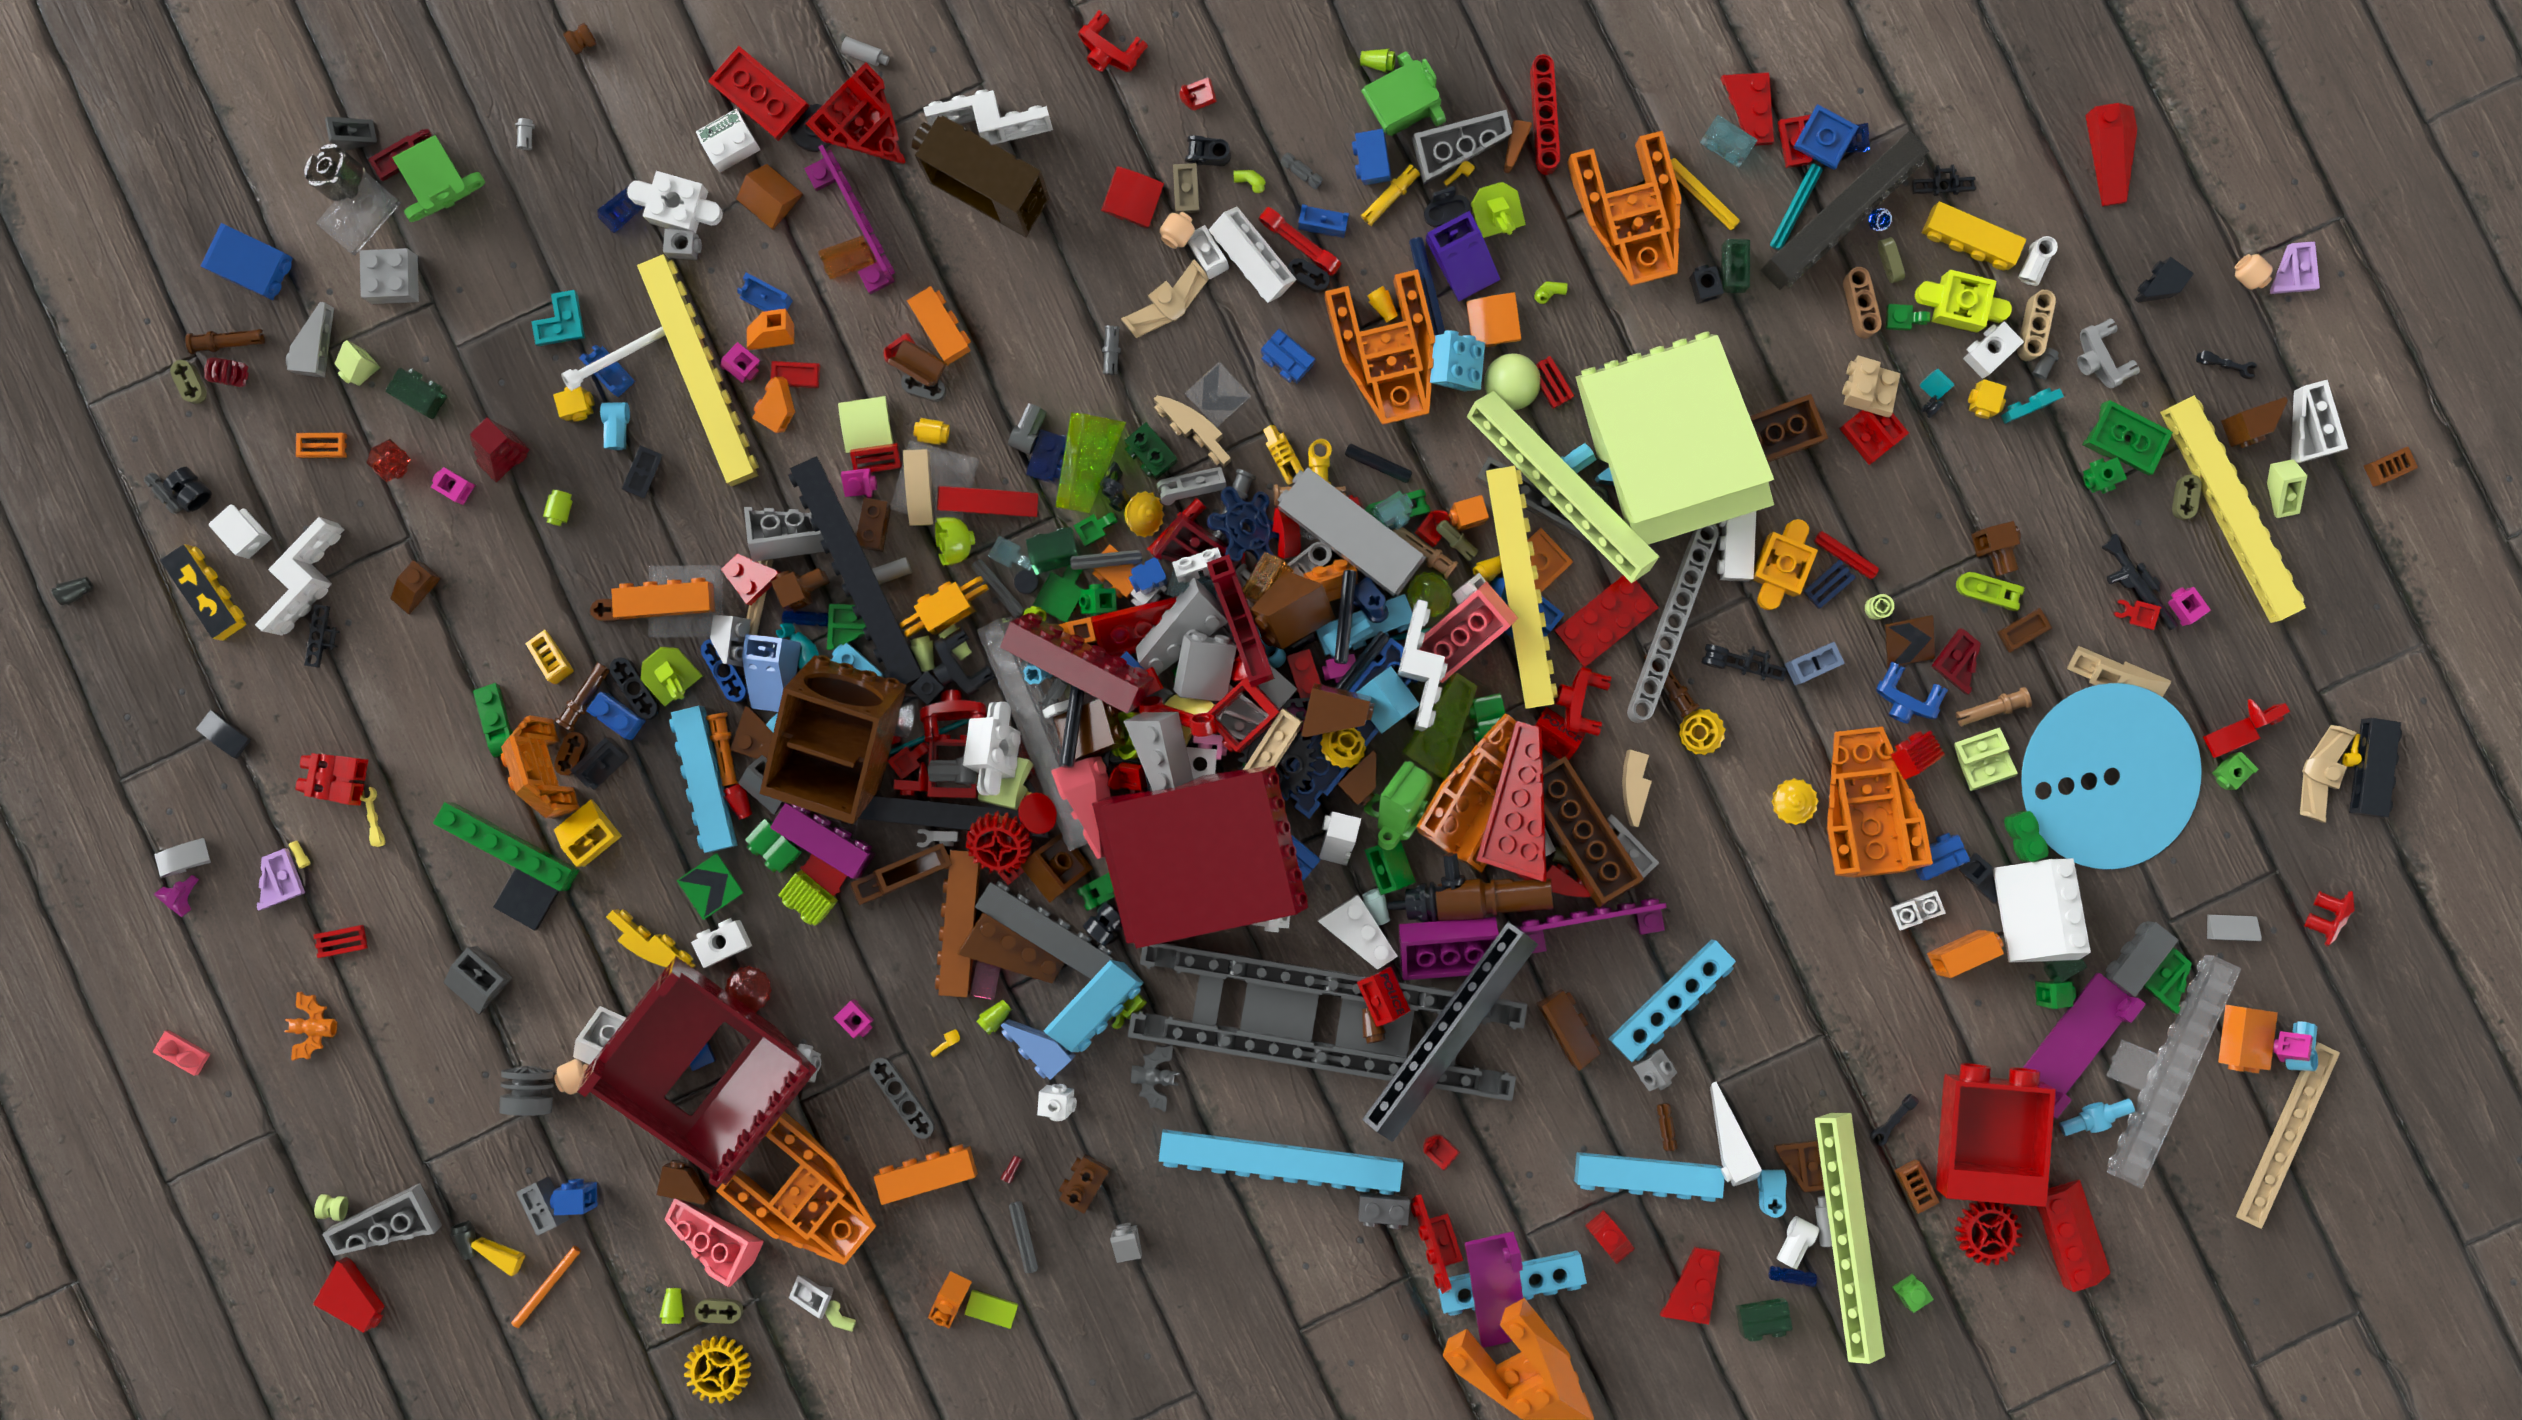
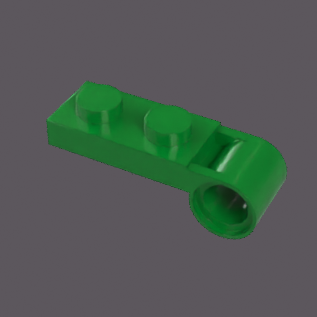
(493, 717)

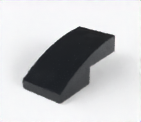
(223, 734)
(1981, 876)

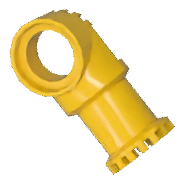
(1320, 464)

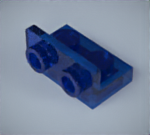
(1047, 457)

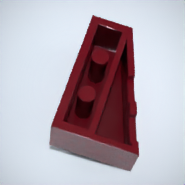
(497, 448)
(1187, 539)

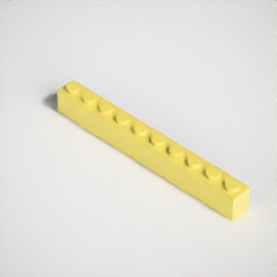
(697, 370)
(2233, 509)
(1520, 586)

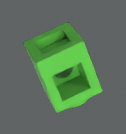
(2225, 771)
(1912, 1293)

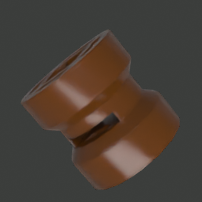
(579, 38)

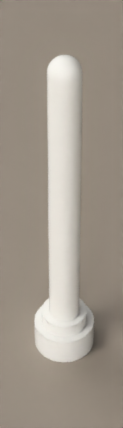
(574, 378)

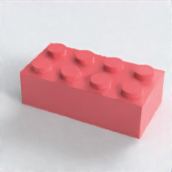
(1469, 628)

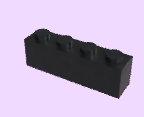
(2376, 771)

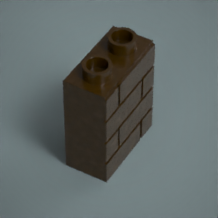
(980, 174)

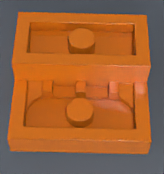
(1494, 319)

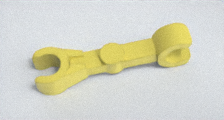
(376, 836)

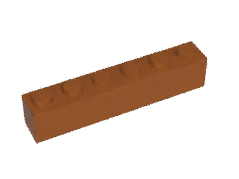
(959, 920)

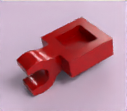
(907, 761)

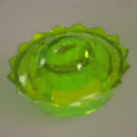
(1431, 589)

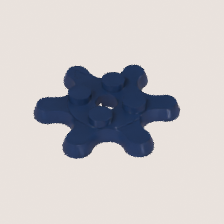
(1232, 522)

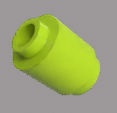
(558, 507)

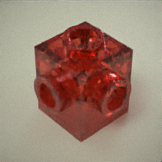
(388, 460)

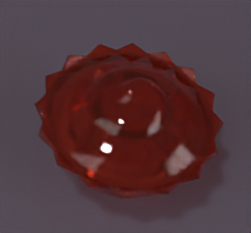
(749, 987)

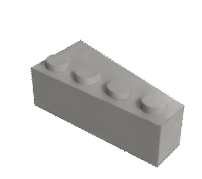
(1452, 144)

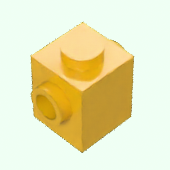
(1987, 399)
(574, 404)

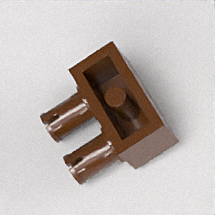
(1998, 543)
(795, 590)
(1084, 1183)

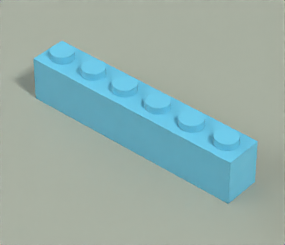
(703, 779)
(1649, 1175)

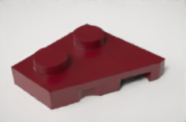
(1958, 660)

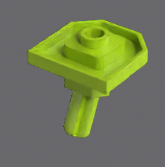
(1497, 209)
(668, 674)

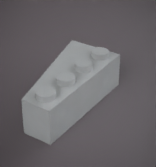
(780, 534)
(1193, 612)
(1160, 748)
(391, 1220)

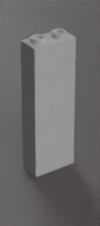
(1349, 530)

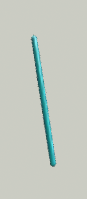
(921, 739)

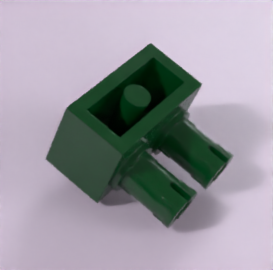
(1150, 451)

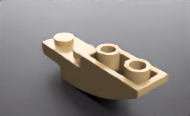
(1188, 421)
(2104, 670)

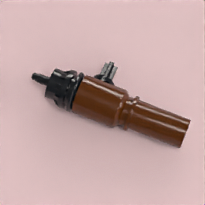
(1472, 897)

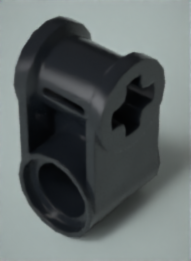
(1205, 151)

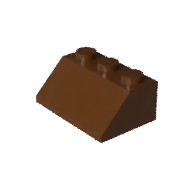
(1569, 1028)

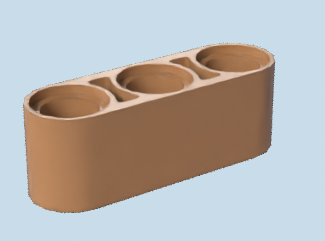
(1866, 292)

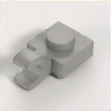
(944, 837)

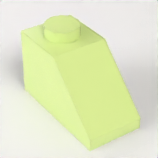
(355, 364)
(2286, 487)

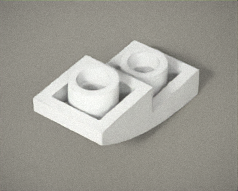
(1918, 910)

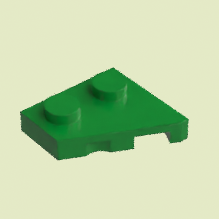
(843, 626)
(2170, 980)

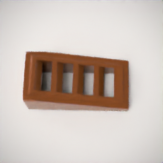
(1520, 131)
(2374, 472)
(1906, 1170)

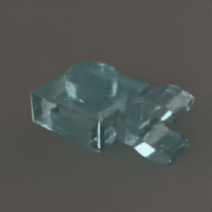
(1007, 552)

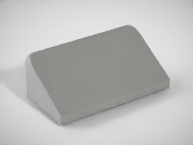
(2233, 928)

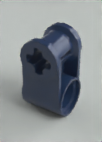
(1370, 601)

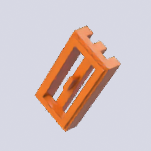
(341, 445)

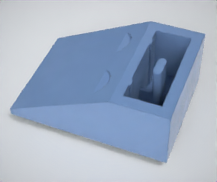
(768, 668)
(1038, 1047)

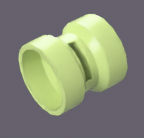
(1874, 608)
(331, 1207)

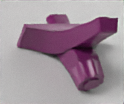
(177, 897)

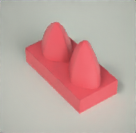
(181, 1052)

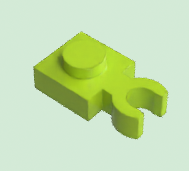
(1130, 1006)

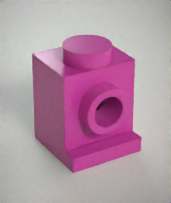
(740, 356)
(442, 483)
(2195, 607)
(1337, 671)
(846, 1016)

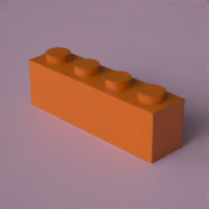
(663, 600)
(925, 1175)

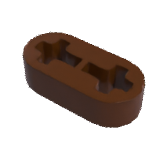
(607, 616)
(565, 752)

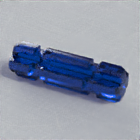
(805, 618)
(1792, 1276)

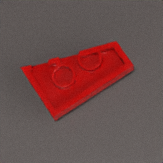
(1752, 103)

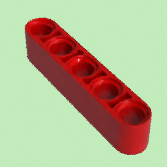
(1549, 104)

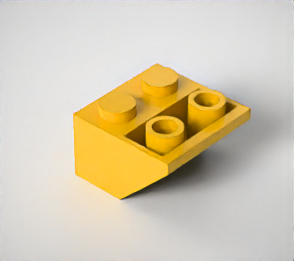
(586, 834)

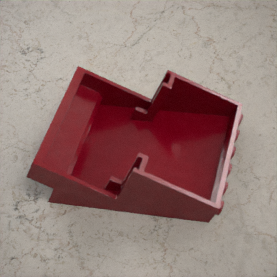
(1201, 856)

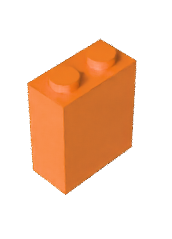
(1966, 953)
(2247, 1039)

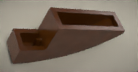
(900, 874)

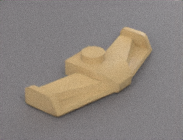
(1167, 302)
(2323, 772)

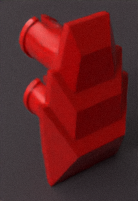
(2342, 909)

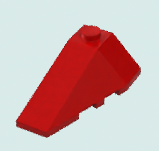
(2112, 142)

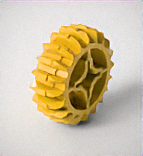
(721, 1379)

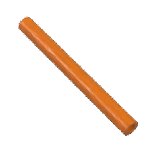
(545, 1287)

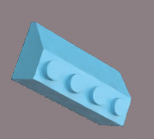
(1094, 1006)

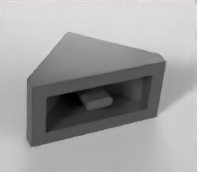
(350, 132)

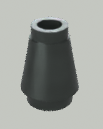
(71, 590)
(463, 1236)

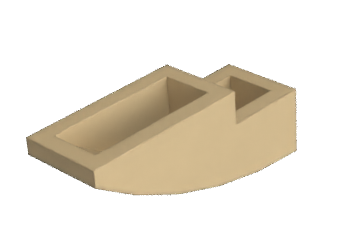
(918, 487)
(1635, 786)

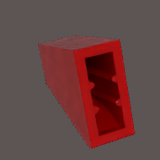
(1610, 1237)
(350, 1297)

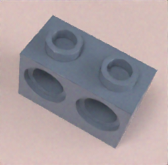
(1814, 663)

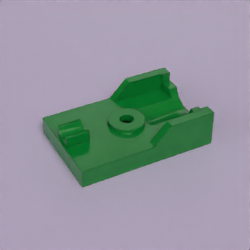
(2146, 437)

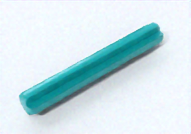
(1796, 207)

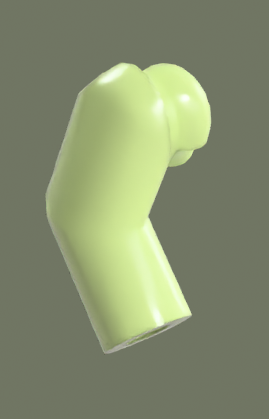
(836, 1319)

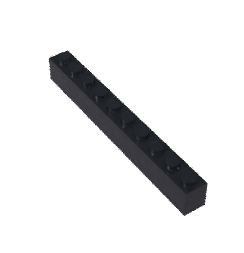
(855, 570)
(1450, 1032)

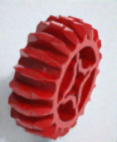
(989, 850)
(1981, 1239)

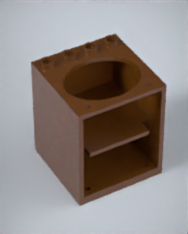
(832, 738)

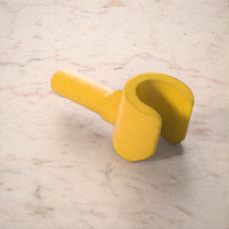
(1465, 168)
(2353, 758)
(951, 1038)

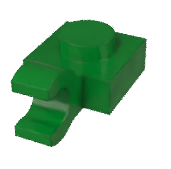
(1901, 317)
(1091, 528)

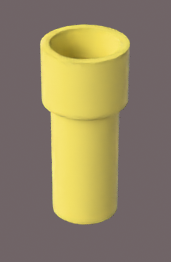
(301, 860)

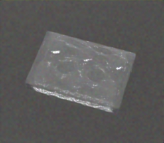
(357, 219)

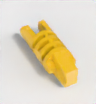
(1282, 452)

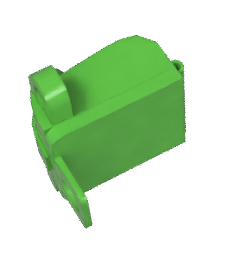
(1405, 96)
(433, 178)
(1401, 804)

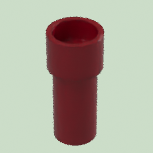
(1008, 1175)

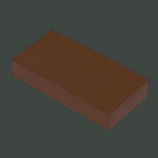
(2024, 630)

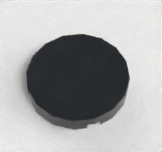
(803, 135)

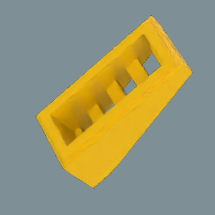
(557, 670)
(500, 1255)

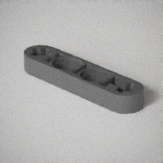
(905, 1095)

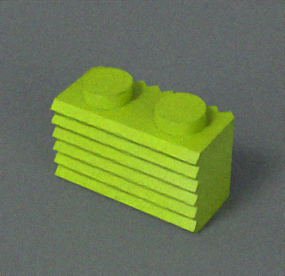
(807, 898)

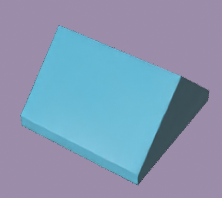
(1390, 697)

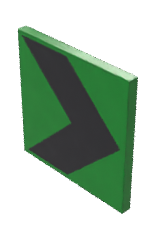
(710, 886)

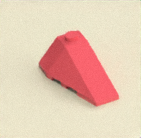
(1081, 787)
(719, 1245)

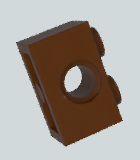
(873, 524)

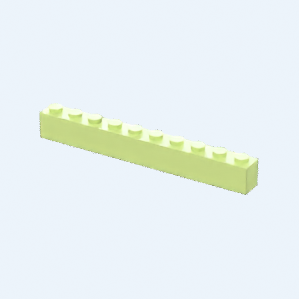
(1562, 487)
(1850, 1238)

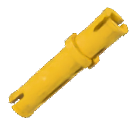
(1388, 197)

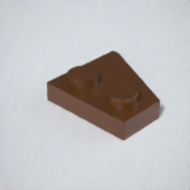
(752, 736)
(1803, 1163)

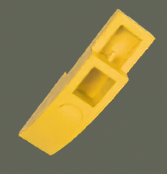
(658, 949)

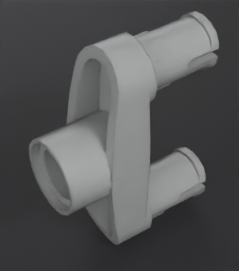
(2097, 358)

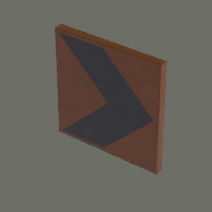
(1910, 640)

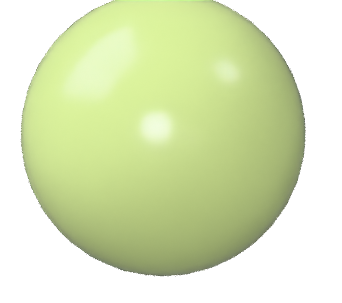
(1513, 380)

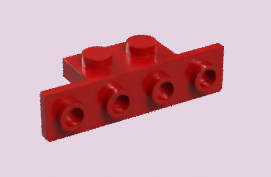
(1439, 1240)

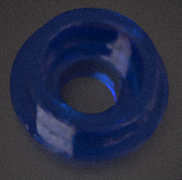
(1884, 222)

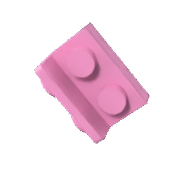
(1208, 741)

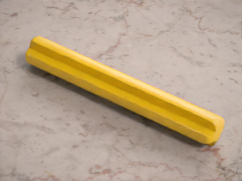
(1703, 195)

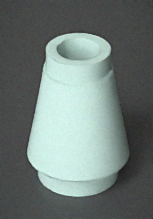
(1376, 906)

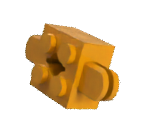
(1783, 564)
(943, 607)

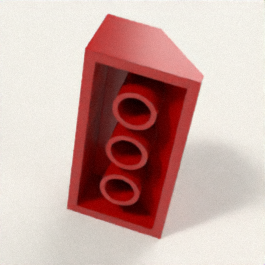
(2073, 1237)

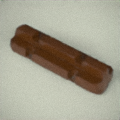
(1667, 1127)

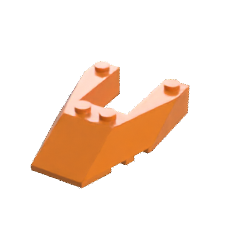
(1635, 223)
(1389, 361)
(532, 770)
(815, 1204)
(1531, 1384)

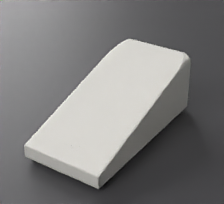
(1208, 252)

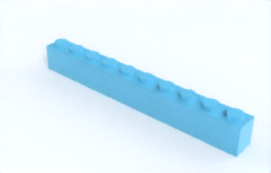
(1280, 1161)

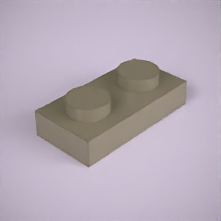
(1186, 188)

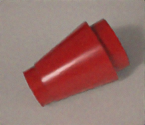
(738, 800)

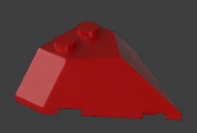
(859, 117)

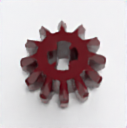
(226, 372)

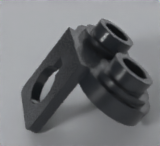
(1445, 207)
(1113, 489)

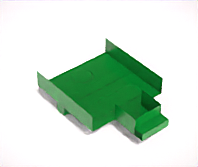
(1060, 594)

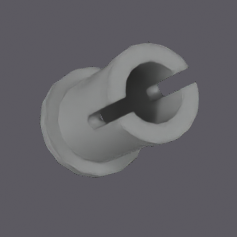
(524, 133)

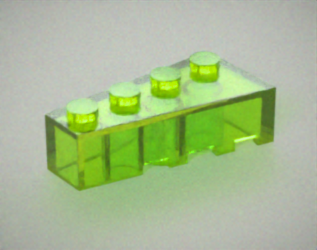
(1086, 459)
(1436, 745)

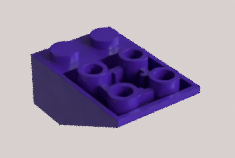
(1463, 256)

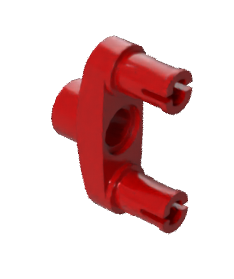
(1104, 52)
(1573, 698)
(950, 708)

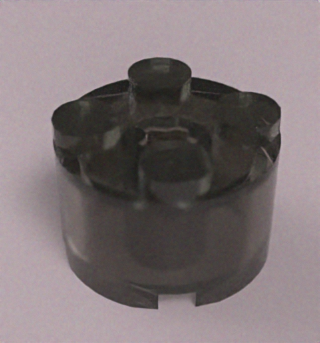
(334, 173)

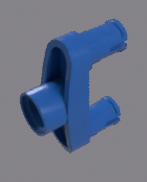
(1905, 705)

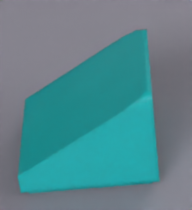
(1936, 384)

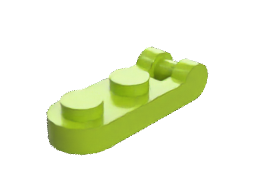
(1989, 590)

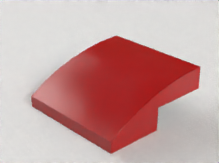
(1132, 196)
(1873, 434)

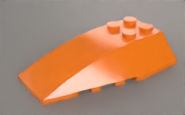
(1465, 798)
(1871, 809)

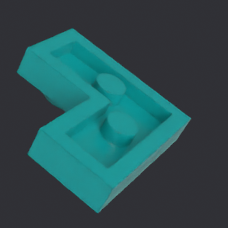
(565, 325)
(2036, 402)

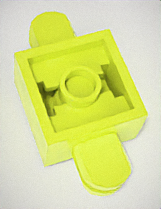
(1963, 301)

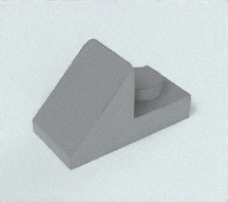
(811, 1296)

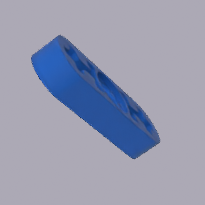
(727, 689)

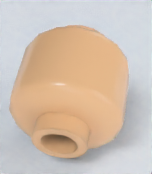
(1177, 230)
(2253, 271)
(570, 1076)

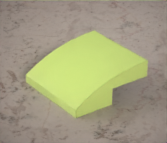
(865, 423)
(1985, 759)
(1011, 789)

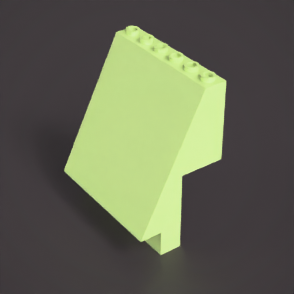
(1676, 438)

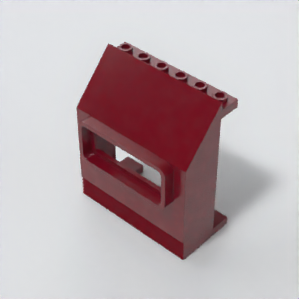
(659, 1045)

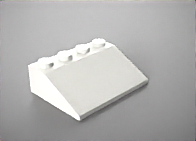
(2041, 911)

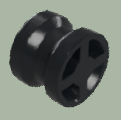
(1715, 656)

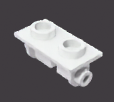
(1188, 567)

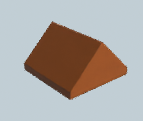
(768, 195)

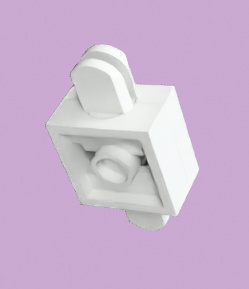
(675, 202)
(992, 748)

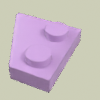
(2297, 269)
(278, 879)

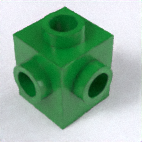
(2104, 475)
(1097, 600)

